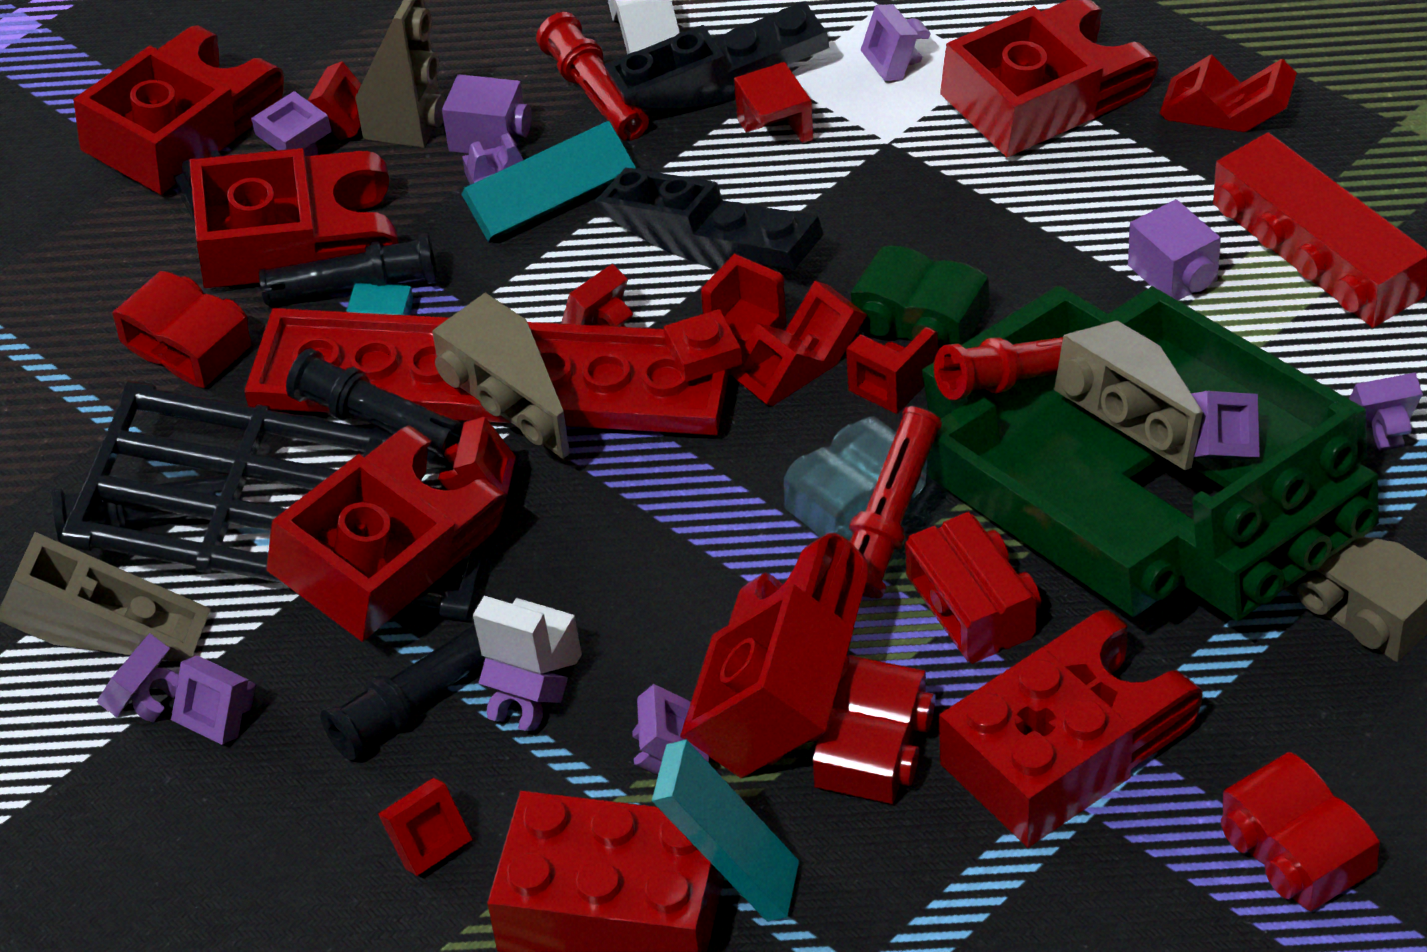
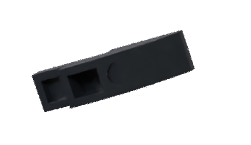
(702, 69)
(698, 225)

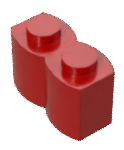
(183, 328)
(873, 730)
(1299, 831)

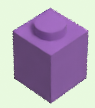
(484, 111)
(1174, 250)

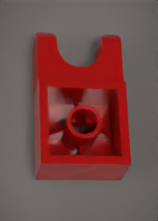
(1041, 74)
(172, 107)
(284, 210)
(378, 534)
(779, 660)
(1062, 728)

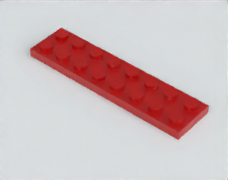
(599, 372)

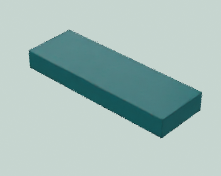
(547, 181)
(725, 830)

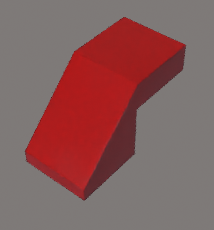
(1217, 99)
(815, 340)

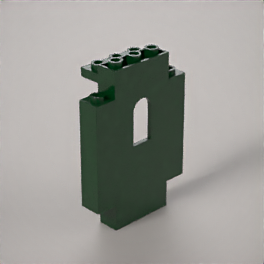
(1064, 473)

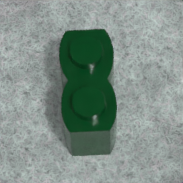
(910, 291)

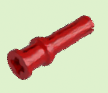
(582, 63)
(993, 365)
(879, 527)

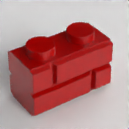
(972, 586)

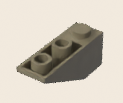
(401, 91)
(498, 362)
(1131, 388)
(1373, 592)

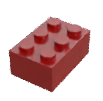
(600, 880)

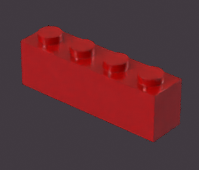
(1321, 229)

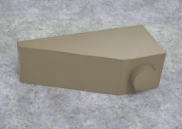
(95, 605)

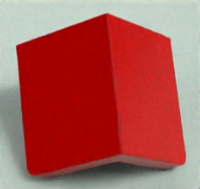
(772, 97)
(746, 296)
(890, 372)

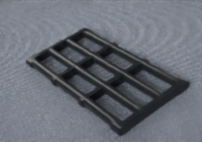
(227, 508)

